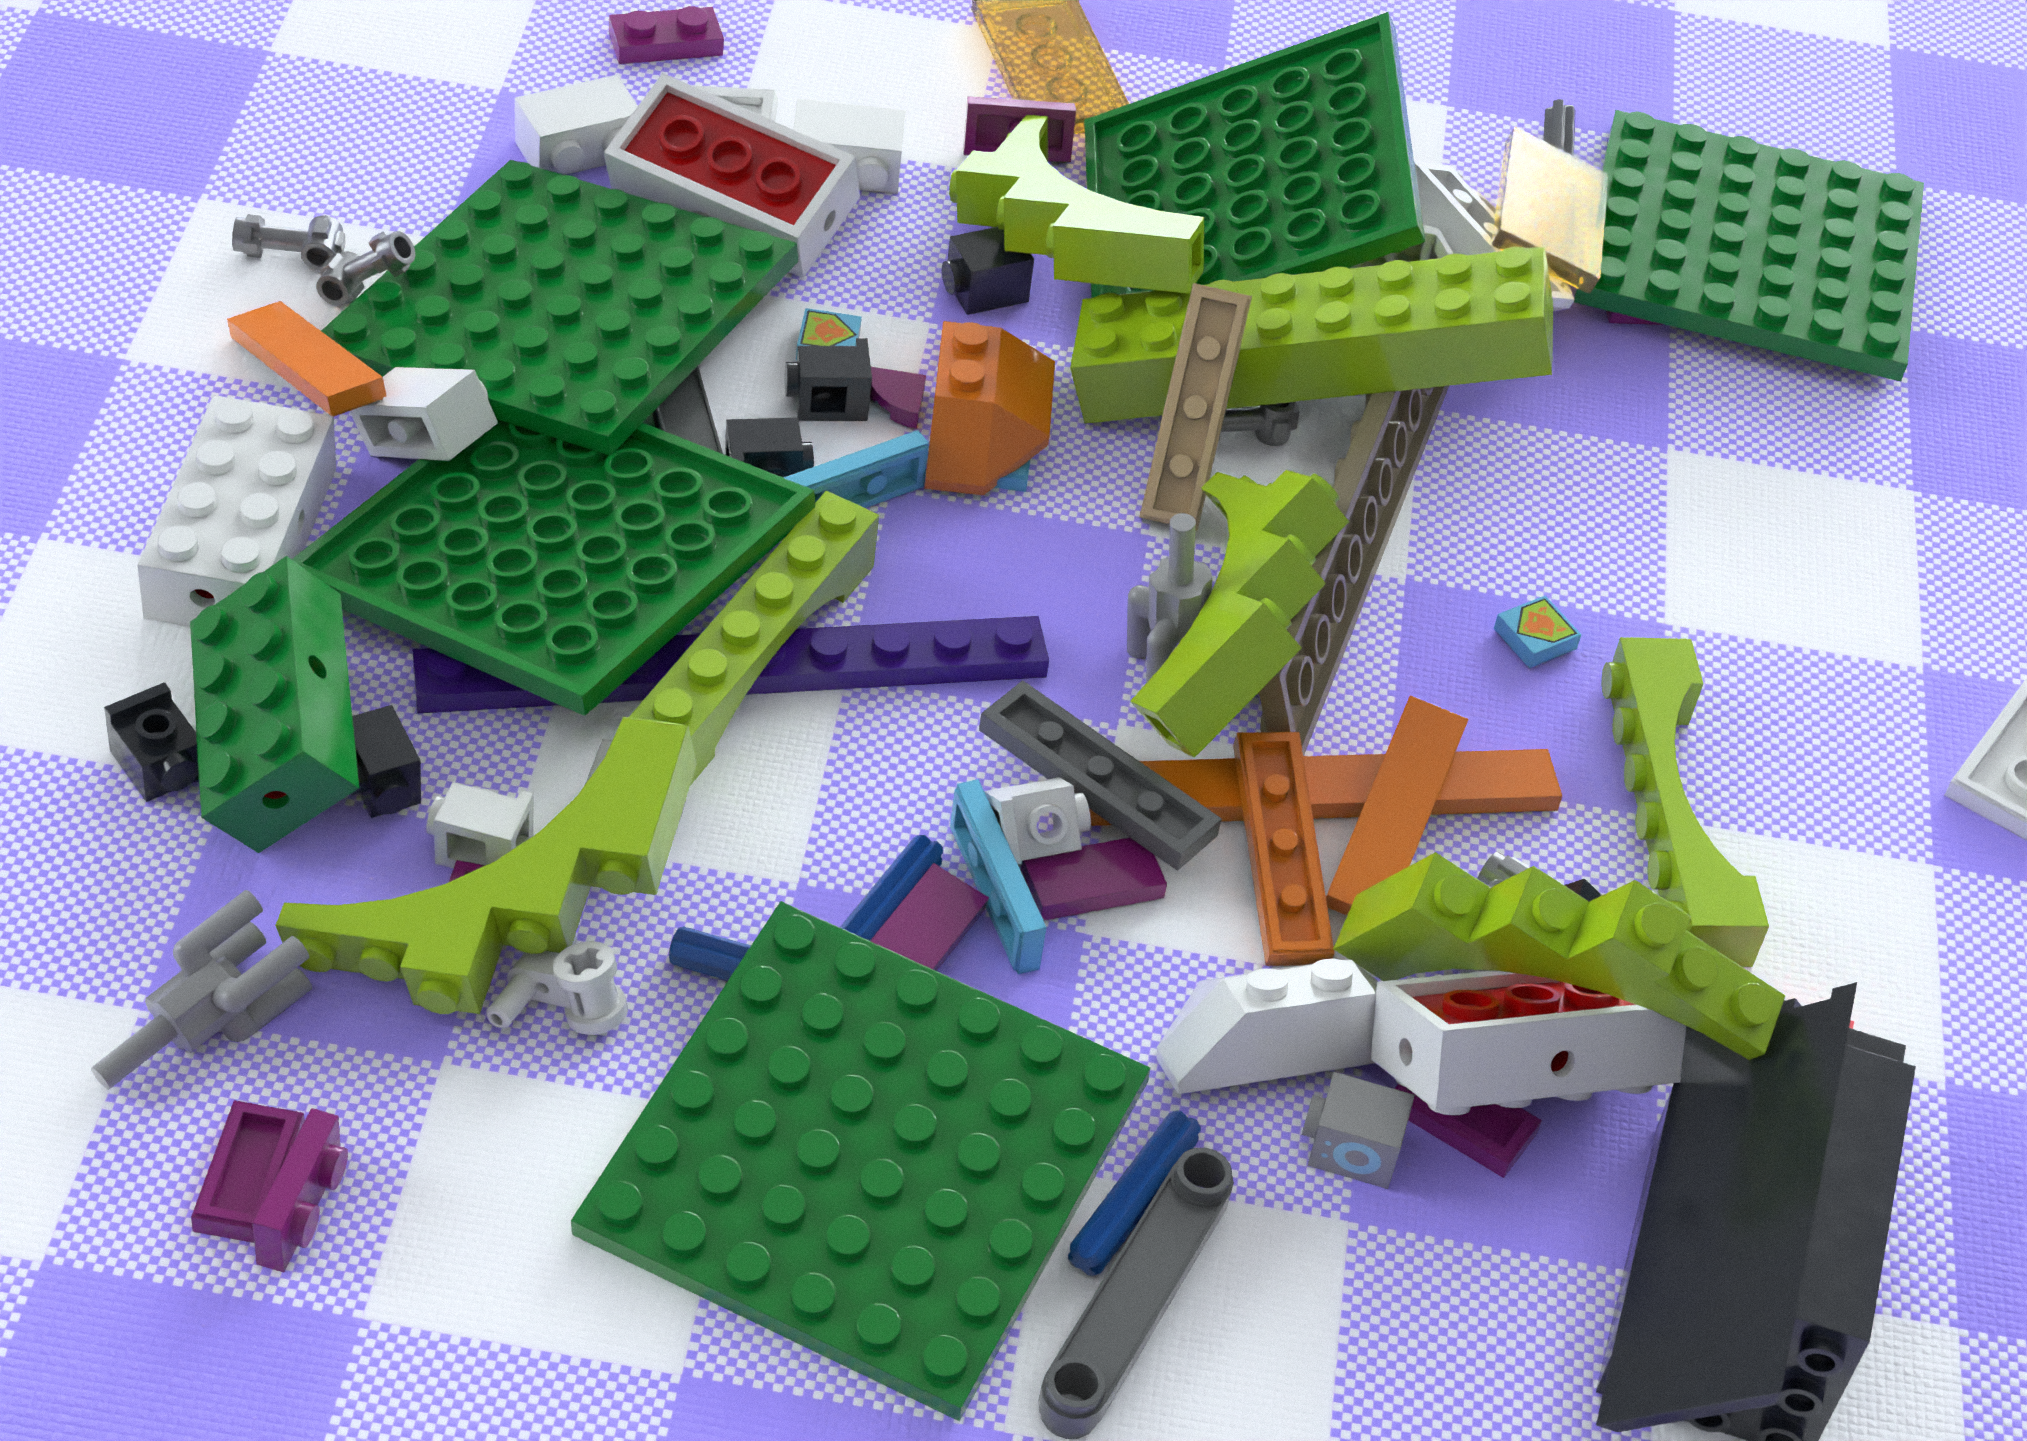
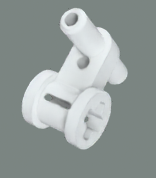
(573, 979)

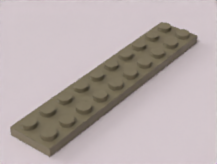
(1371, 493)

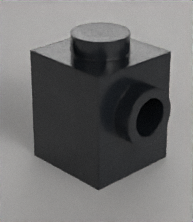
(984, 273)

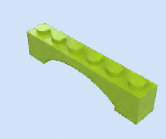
(812, 565)
(1653, 691)

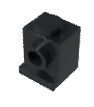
(830, 382)
(769, 444)
(153, 742)
(385, 763)

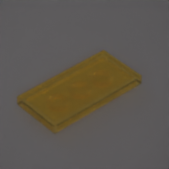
(1049, 54)
(1553, 204)

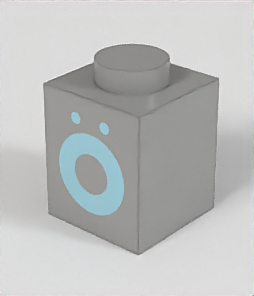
(1358, 1129)

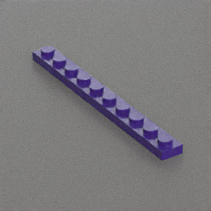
(806, 662)

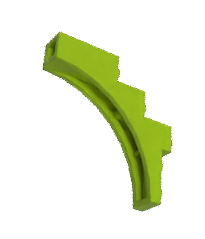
(1082, 230)
(1243, 625)
(530, 898)
(1535, 926)

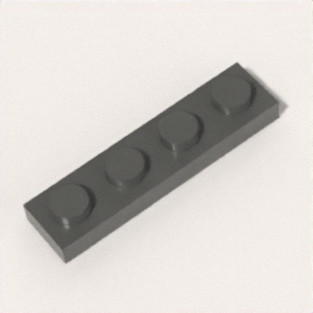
(1111, 779)

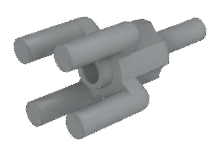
(1175, 595)
(212, 992)

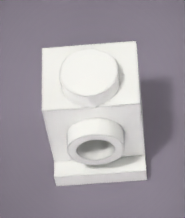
(1023, 804)
(478, 824)

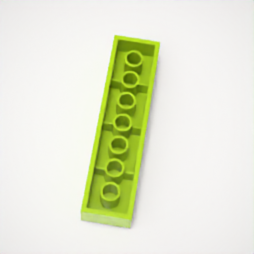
(1331, 333)

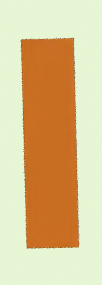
(307, 358)
(1398, 800)
(1282, 848)

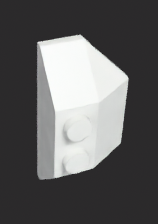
(1466, 218)
(1271, 1026)

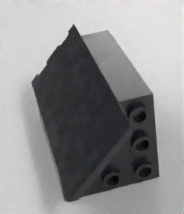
(1760, 1231)

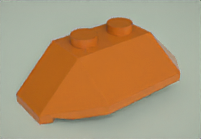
(987, 408)

